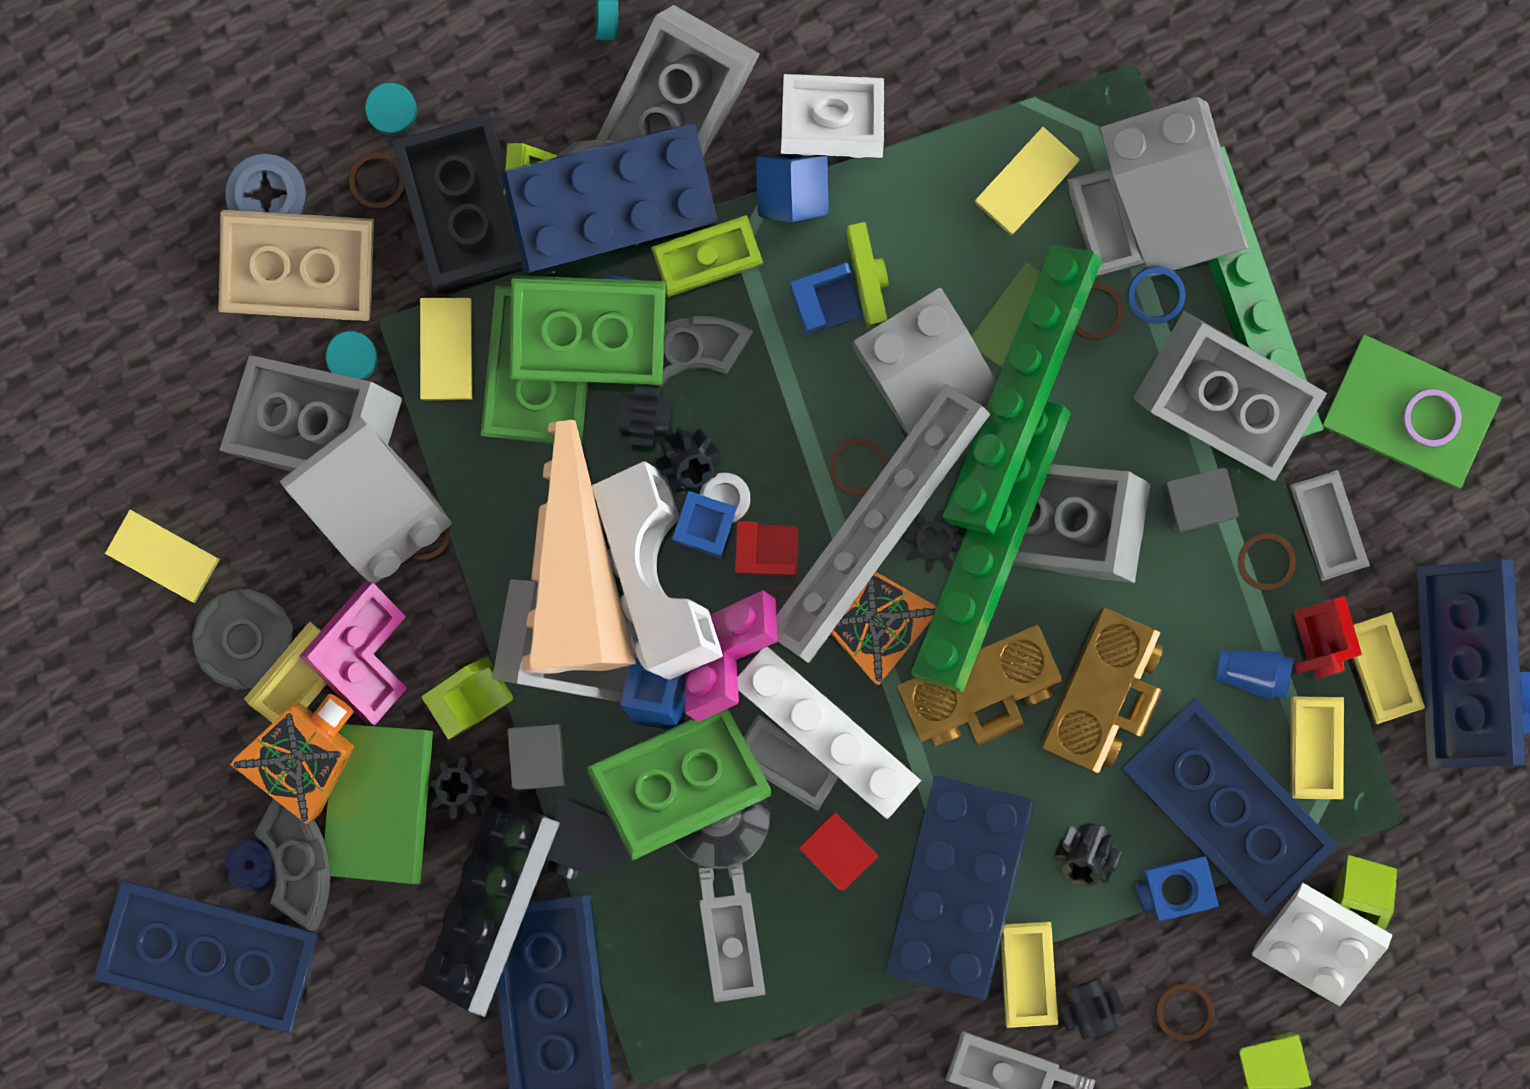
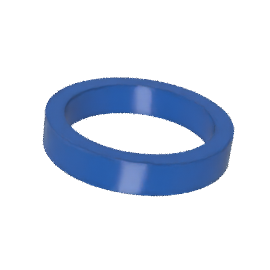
(1162, 318)

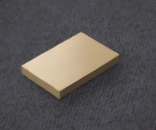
(296, 265)

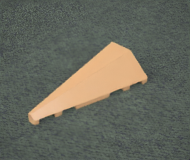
(578, 602)

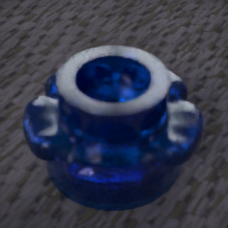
(235, 863)

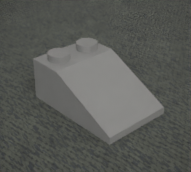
(680, 78)
(1175, 185)
(919, 354)
(1229, 396)
(295, 411)
(367, 501)
(1087, 524)
(516, 642)

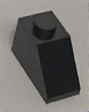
(583, 841)

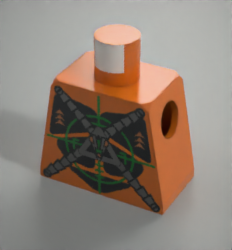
(882, 626)
(300, 757)

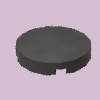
(258, 641)

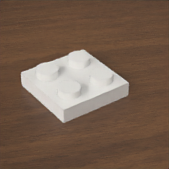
(833, 116)
(1321, 944)

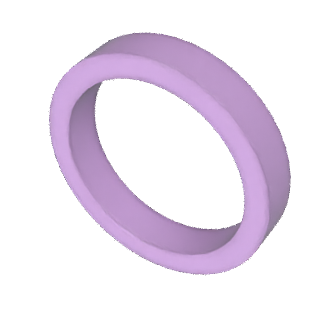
(1454, 406)

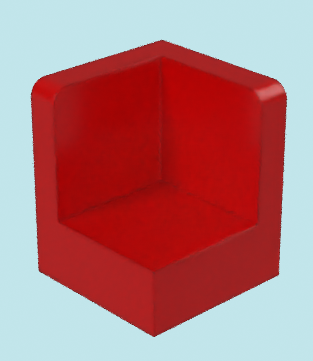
(766, 550)
(838, 851)

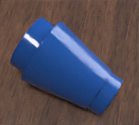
(1256, 672)

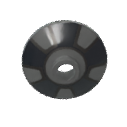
(728, 840)

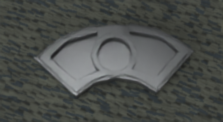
(702, 344)
(299, 863)

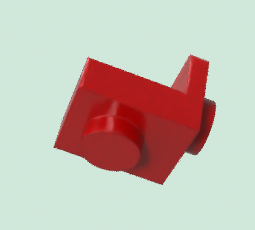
(1326, 637)

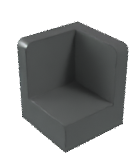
(1200, 500)
(537, 756)

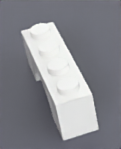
(636, 515)
(826, 732)

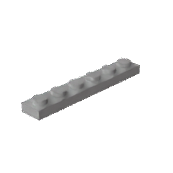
(878, 521)

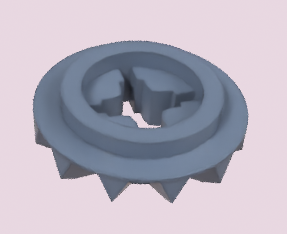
(282, 176)

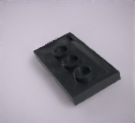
(489, 904)

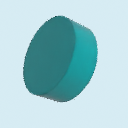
(606, 19)
(391, 109)
(351, 355)

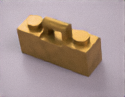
(1002, 671)
(1089, 708)

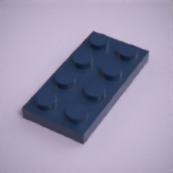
(609, 197)
(1471, 664)
(1229, 807)
(960, 887)
(206, 956)
(554, 1000)

